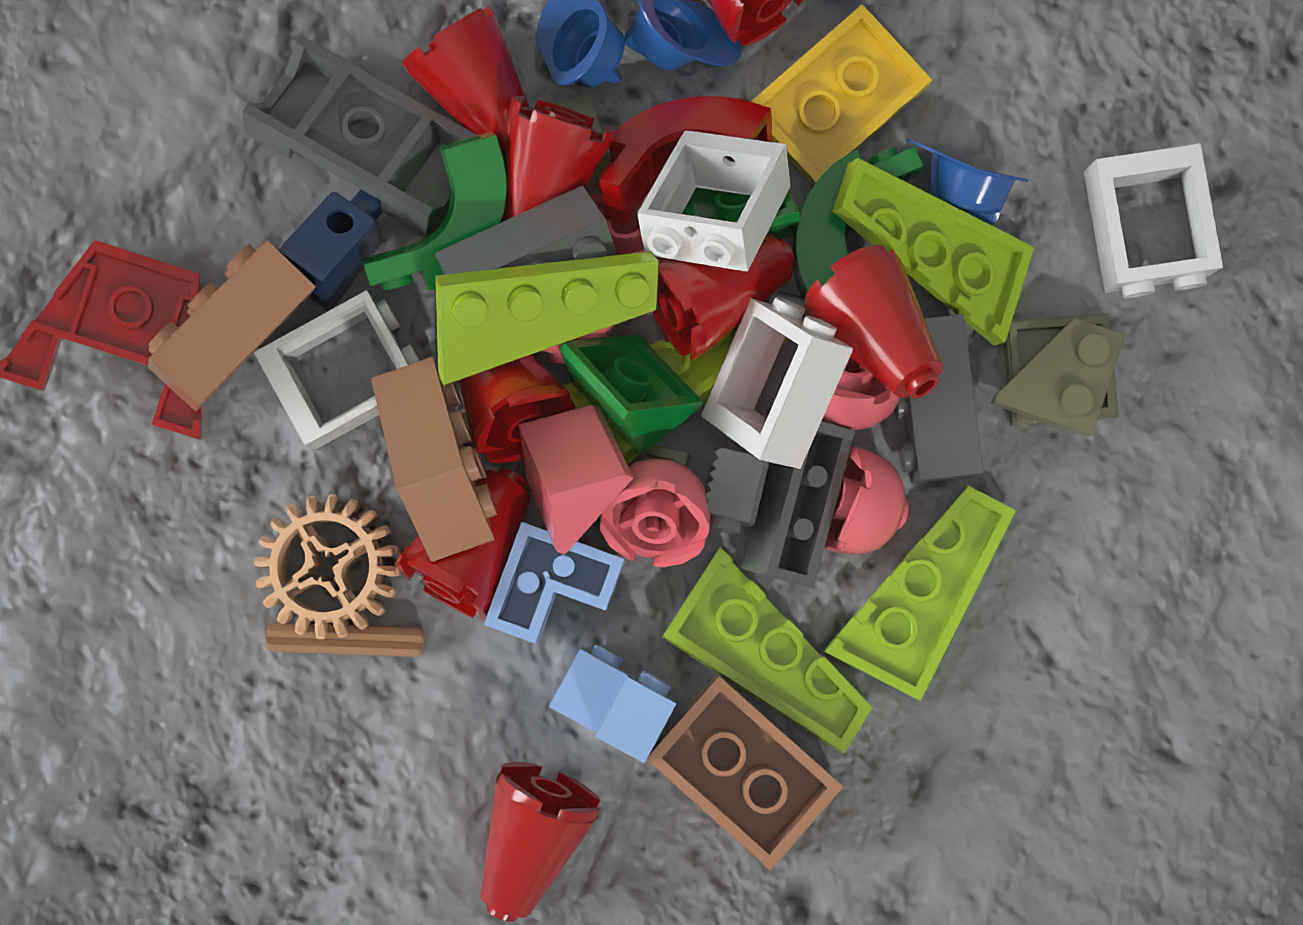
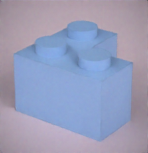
(539, 572)
(614, 703)

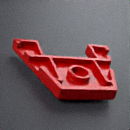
(116, 307)

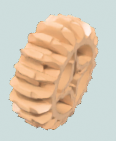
(312, 544)

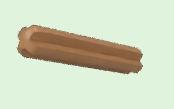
(369, 641)

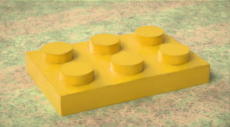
(841, 93)

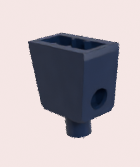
(333, 242)

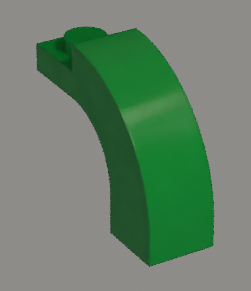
(475, 204)
(821, 233)

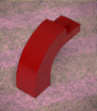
(650, 137)

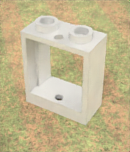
(702, 163)
(1141, 168)
(276, 364)
(804, 391)

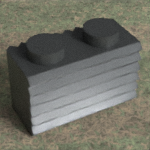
(734, 490)

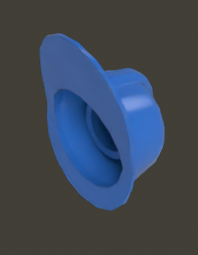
(678, 33)
(580, 43)
(969, 188)

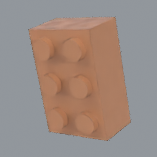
(228, 323)
(432, 459)
(743, 772)

